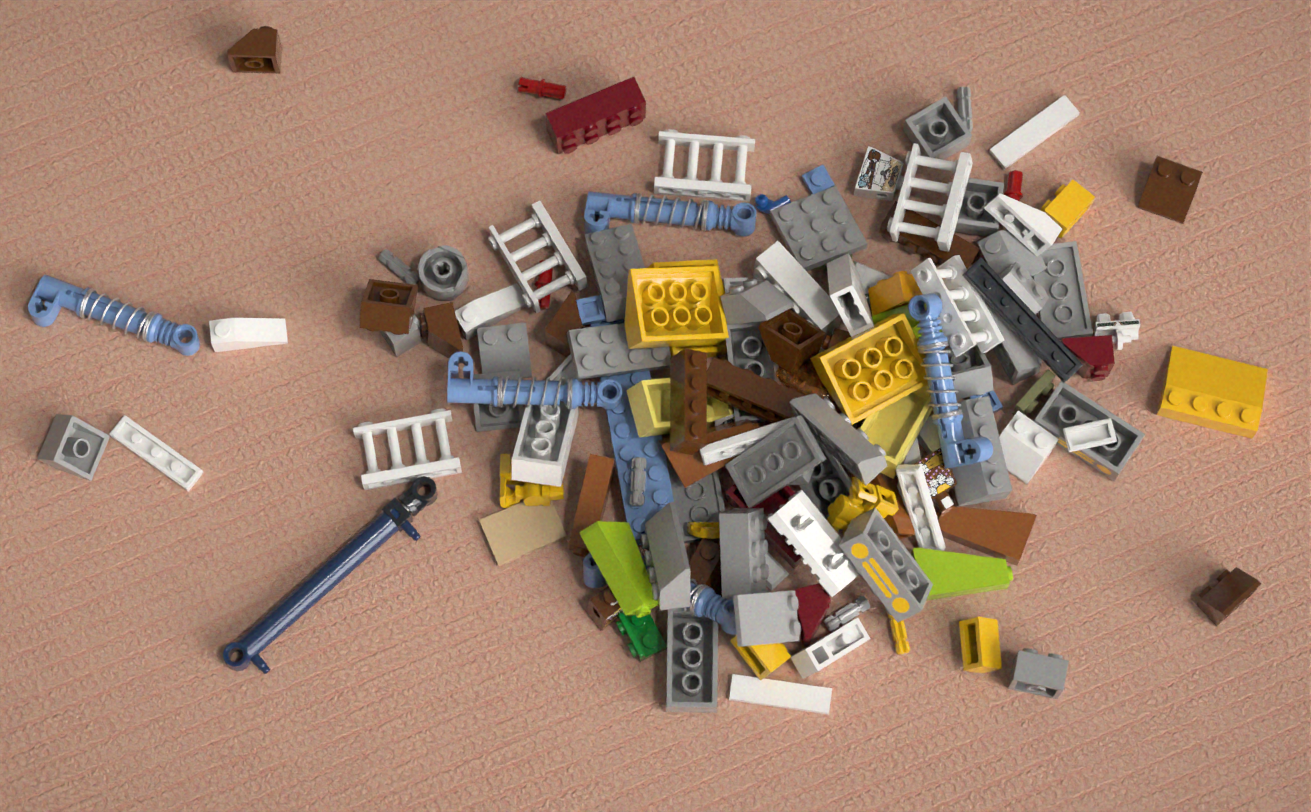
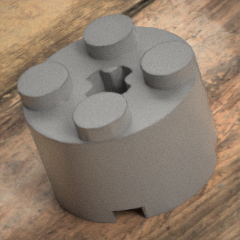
(437, 261)

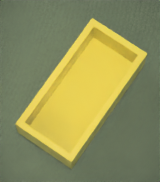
(651, 407)
(898, 426)

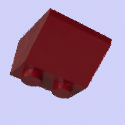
(1094, 353)
(811, 610)

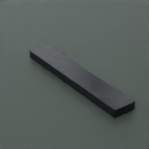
(1022, 320)

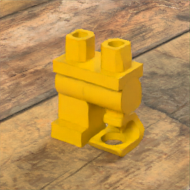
(532, 493)
(858, 502)

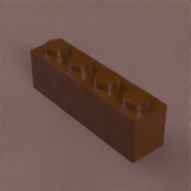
(928, 246)
(749, 391)
(688, 401)

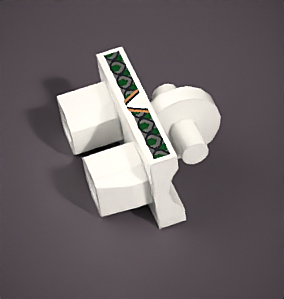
(1122, 330)

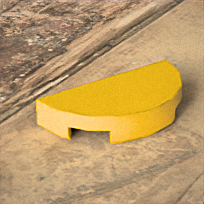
(704, 529)

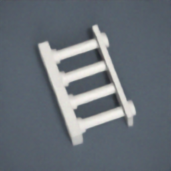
(714, 187)
(948, 212)
(549, 238)
(965, 312)
(399, 473)

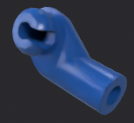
(765, 205)

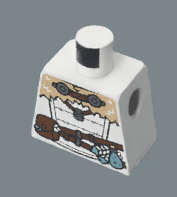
(879, 176)

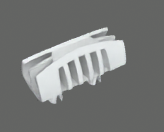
(814, 541)

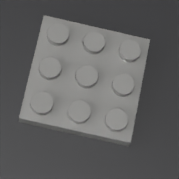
(818, 228)

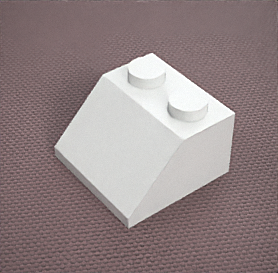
(1025, 446)

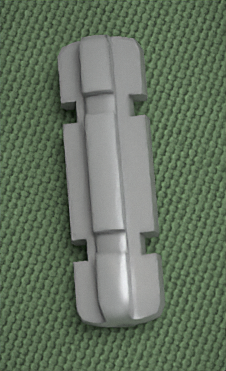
(964, 106)
(399, 267)
(638, 481)
(846, 613)

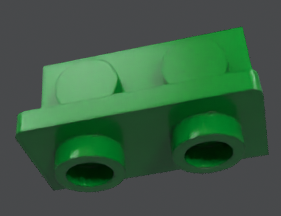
(642, 634)

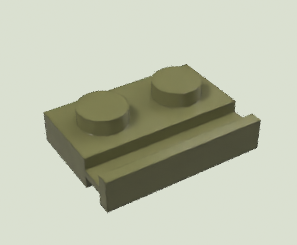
(1041, 387)

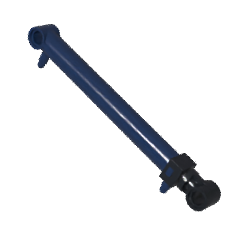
(394, 518)

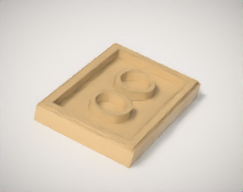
(521, 530)

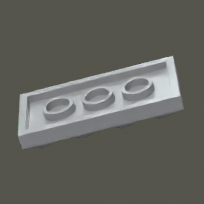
(1067, 306)
(605, 352)
(775, 461)
(697, 502)

